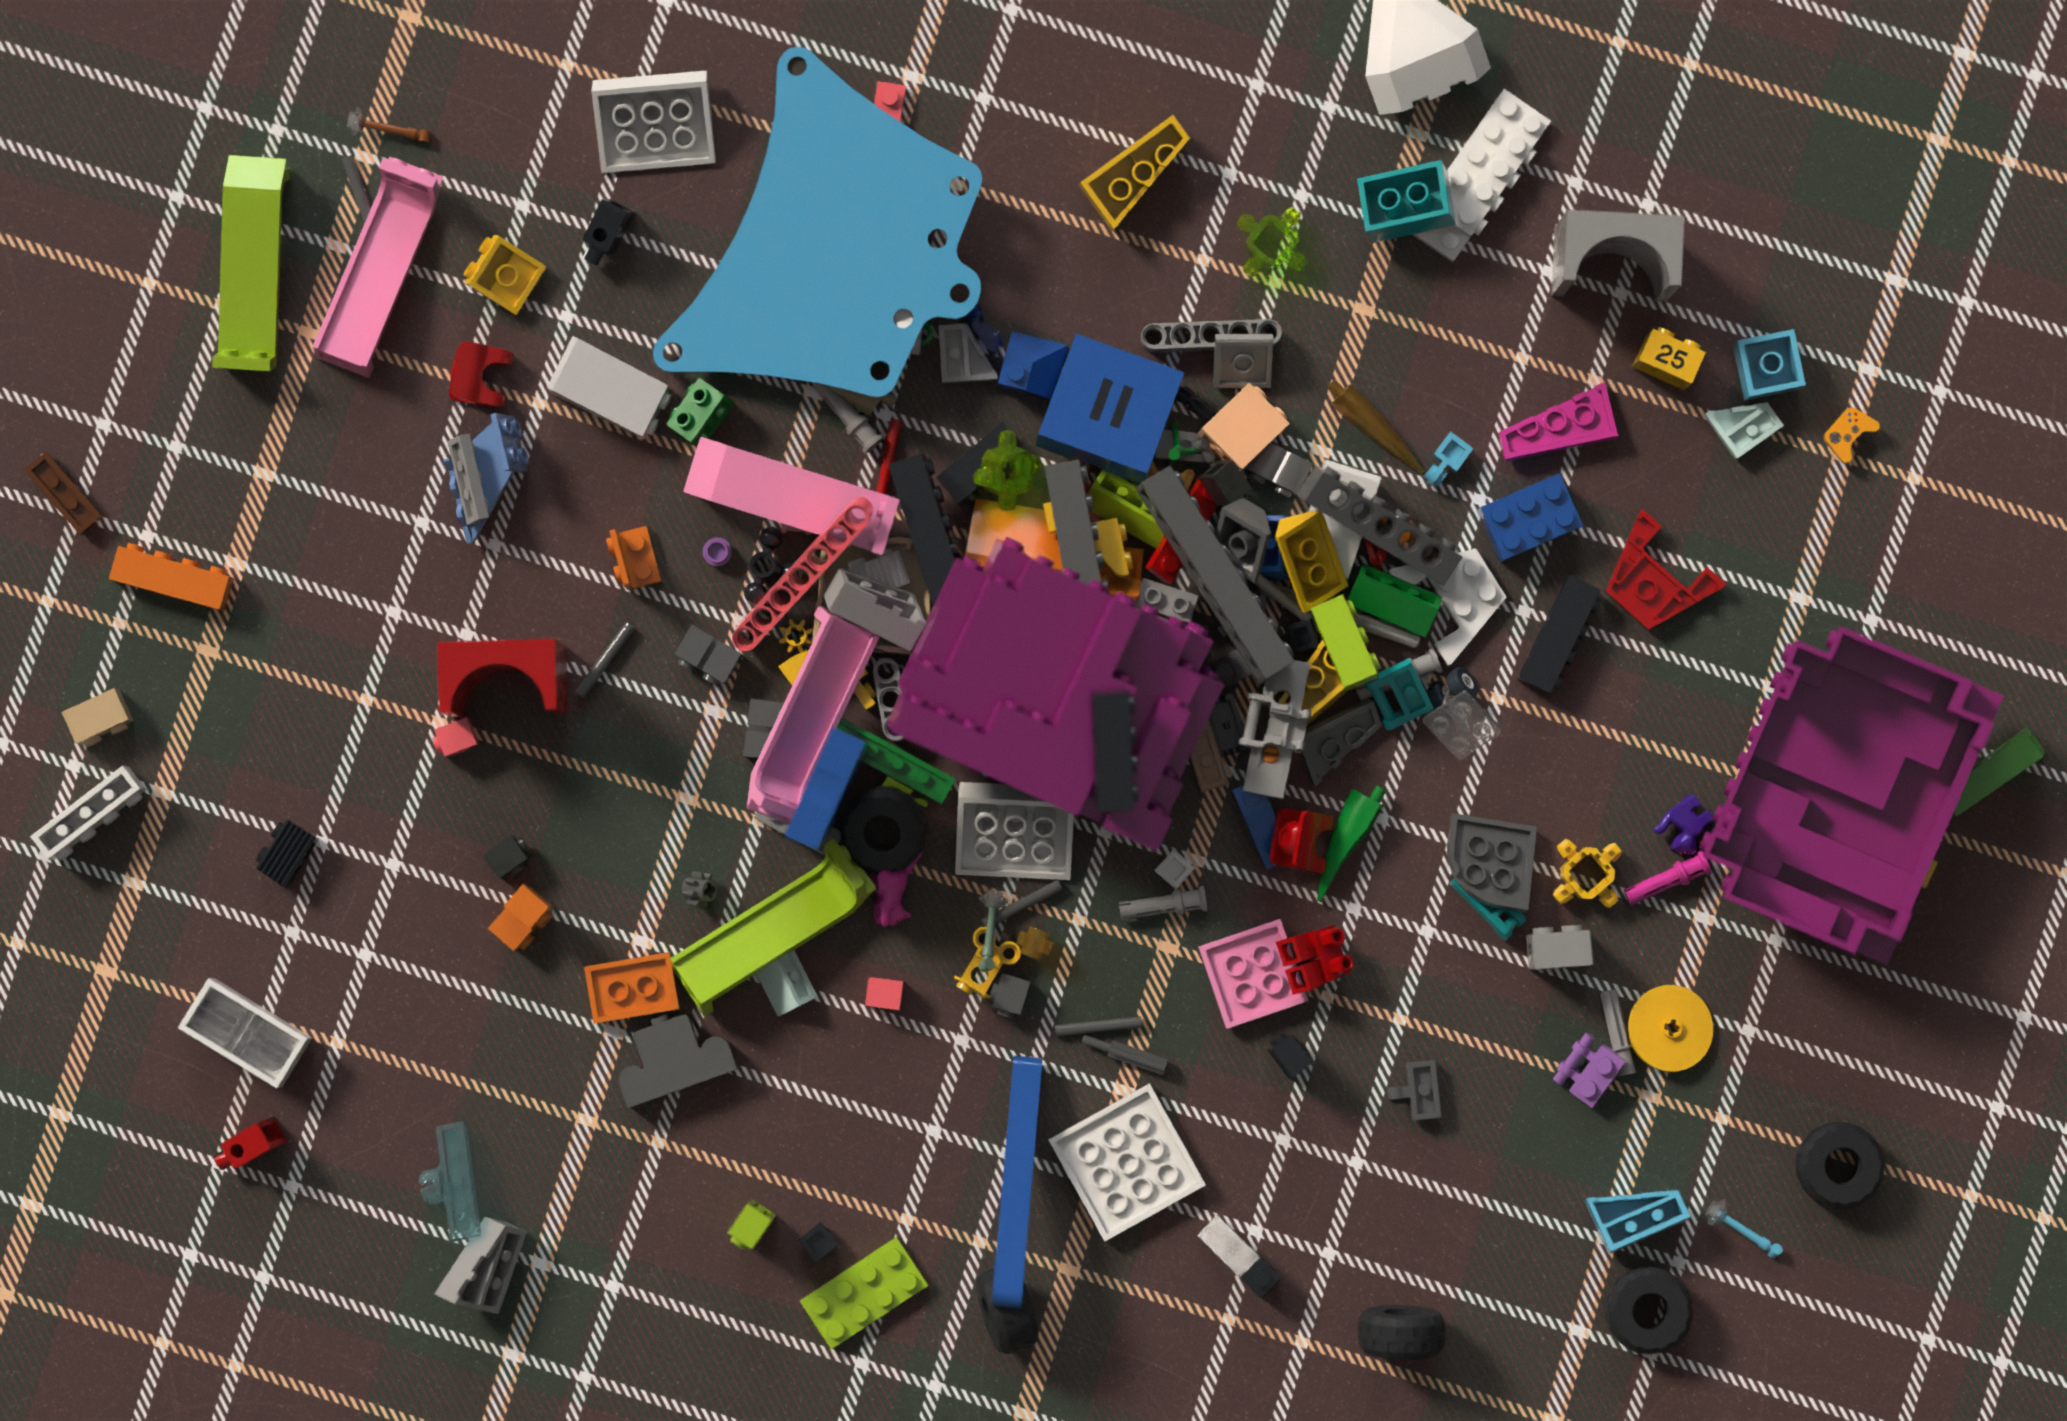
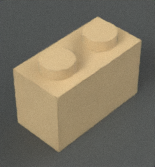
(97, 717)

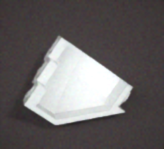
(1419, 53)

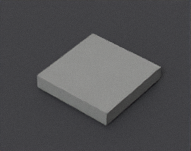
(1243, 360)

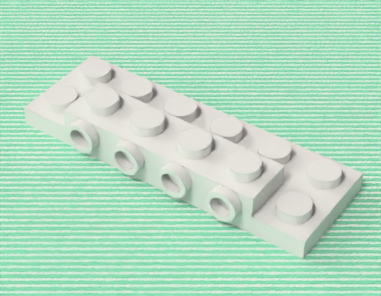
(1485, 168)

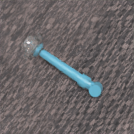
(1717, 1213)

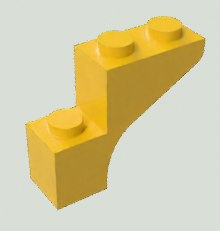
(1109, 542)

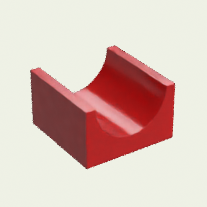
(468, 663)

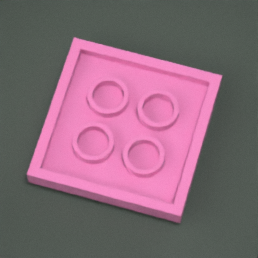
(1250, 974)

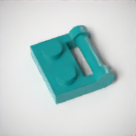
(1407, 690)

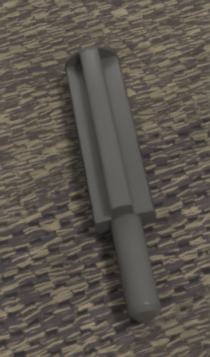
(1129, 1054)

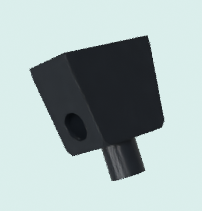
(615, 221)

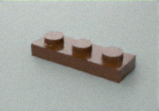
(63, 493)

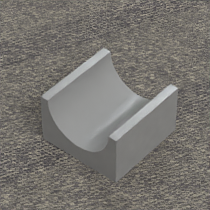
(1647, 239)

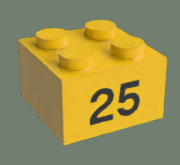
(1669, 358)

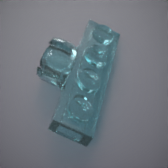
(454, 1182)

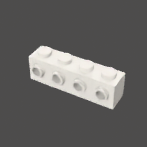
(88, 813)

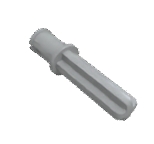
(1617, 1030)

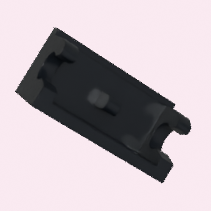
(1227, 726)

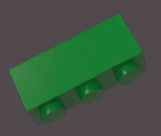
(1394, 600)

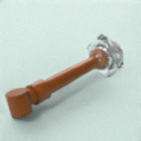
(357, 122)

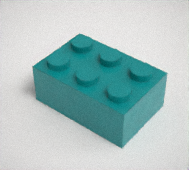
(1406, 201)

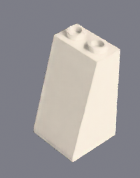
(609, 388)
(1345, 539)

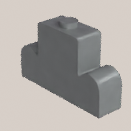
(673, 1060)

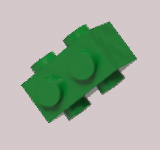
(700, 412)

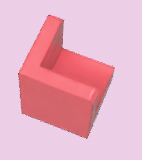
(884, 993)

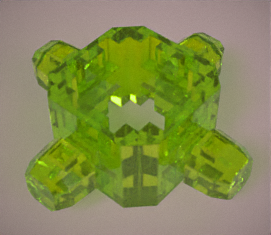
(1289, 218)
(992, 475)

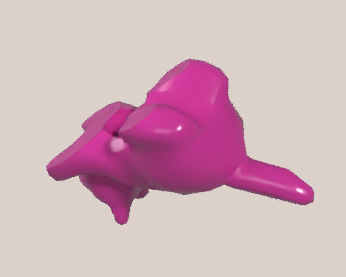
(890, 889)

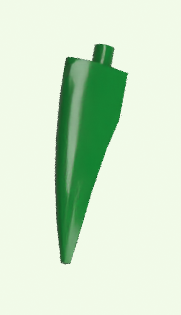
(1351, 827)

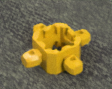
(1610, 854)

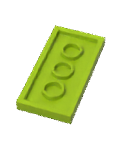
(864, 1292)

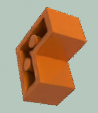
(521, 917)

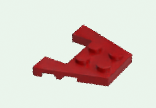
(1646, 587)

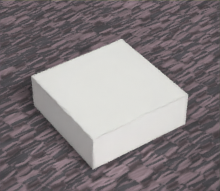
(1174, 869)

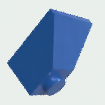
(1032, 365)

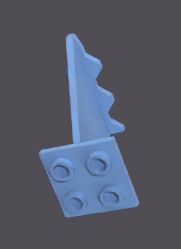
(497, 458)

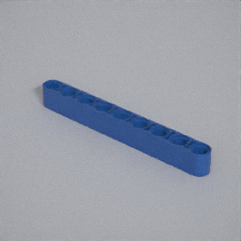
(1017, 1182)

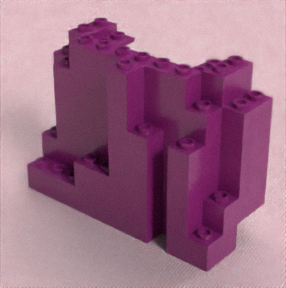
(1011, 674)
(1848, 789)

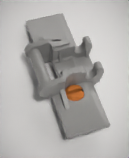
(1285, 732)

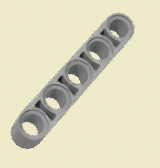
(1196, 331)

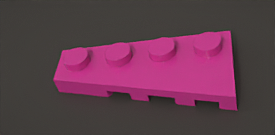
(1572, 424)

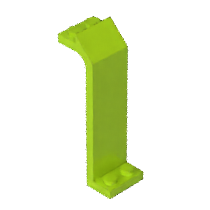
(250, 263)
(772, 927)

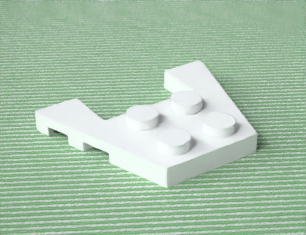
(1468, 595)

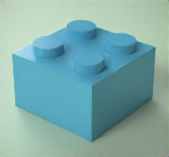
(1769, 364)

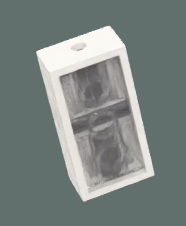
(245, 1032)

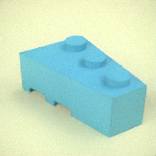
(1632, 1218)

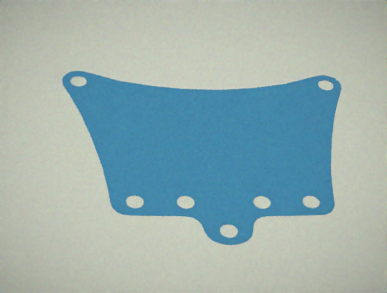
(832, 246)

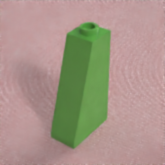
(2000, 767)

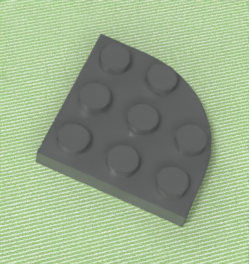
(1492, 860)

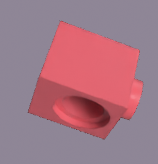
(455, 738)

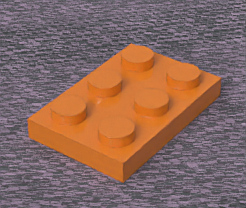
(631, 987)

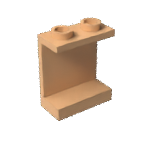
(1244, 427)

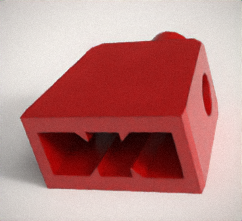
(250, 1144)

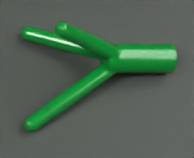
(1178, 450)

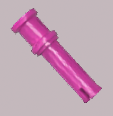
(1680, 874)

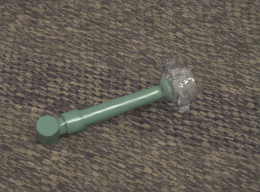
(993, 901)

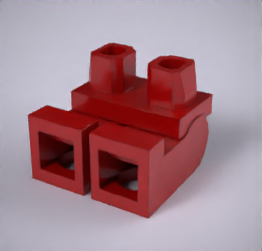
(1324, 955)

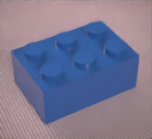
(1530, 517)

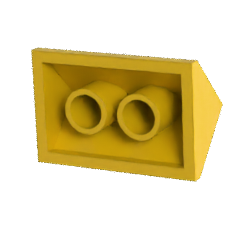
(1310, 558)

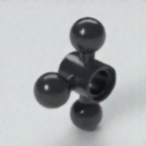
(770, 539)

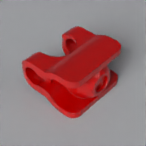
(467, 372)
(1296, 839)

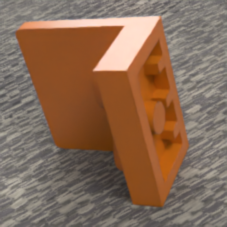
(635, 558)

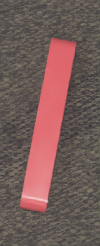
(812, 565)

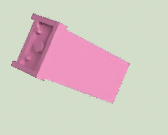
(378, 266)
(785, 493)
(809, 715)

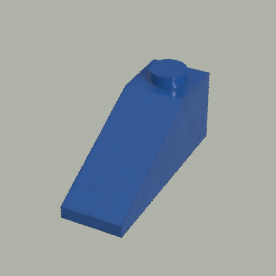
(1259, 820)

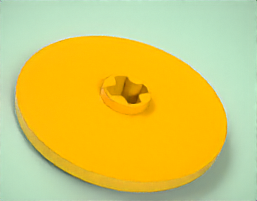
(1653, 1041)

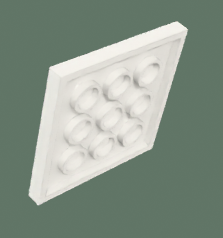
(1127, 1162)

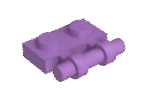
(1596, 1076)

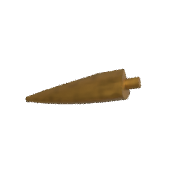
(1370, 422)

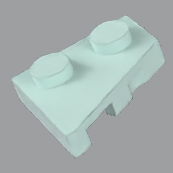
(1744, 426)

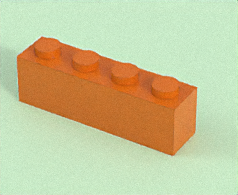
(171, 578)

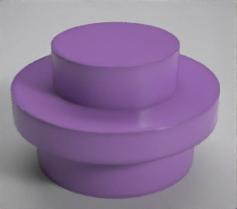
(717, 551)

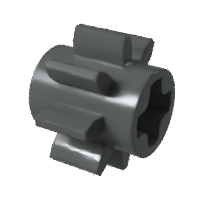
(699, 889)

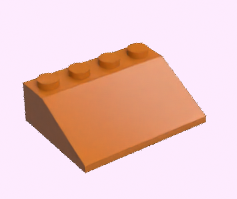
(1022, 524)

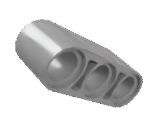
(883, 687)

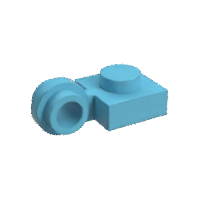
(1451, 454)

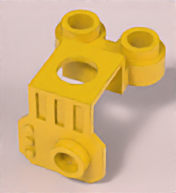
(966, 983)

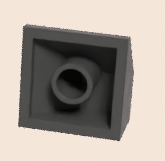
(1245, 534)

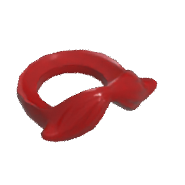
(1378, 557)

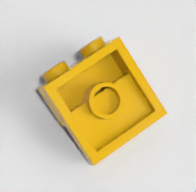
(503, 273)

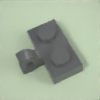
(1421, 1090)

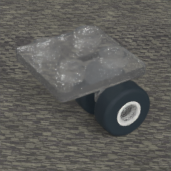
(1457, 716)

